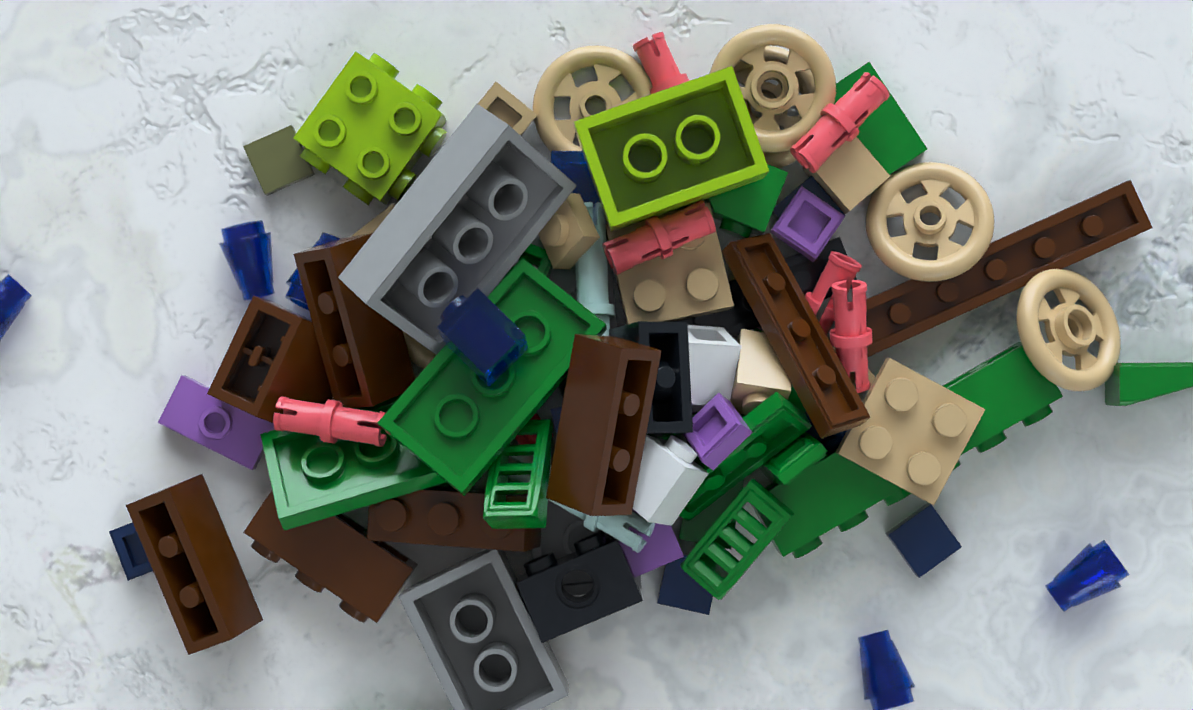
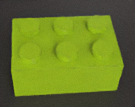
(671, 149)

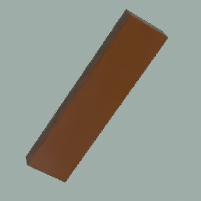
(795, 335)

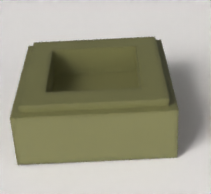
(278, 160)

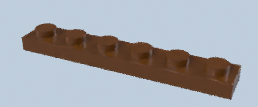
(1007, 265)

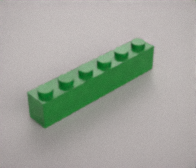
(840, 491)

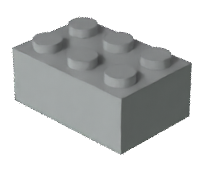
(483, 637)

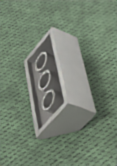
(457, 226)

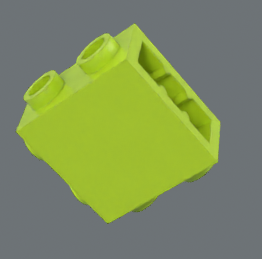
(372, 129)

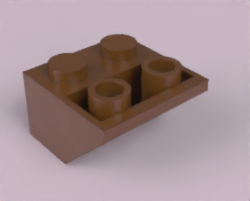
(271, 358)

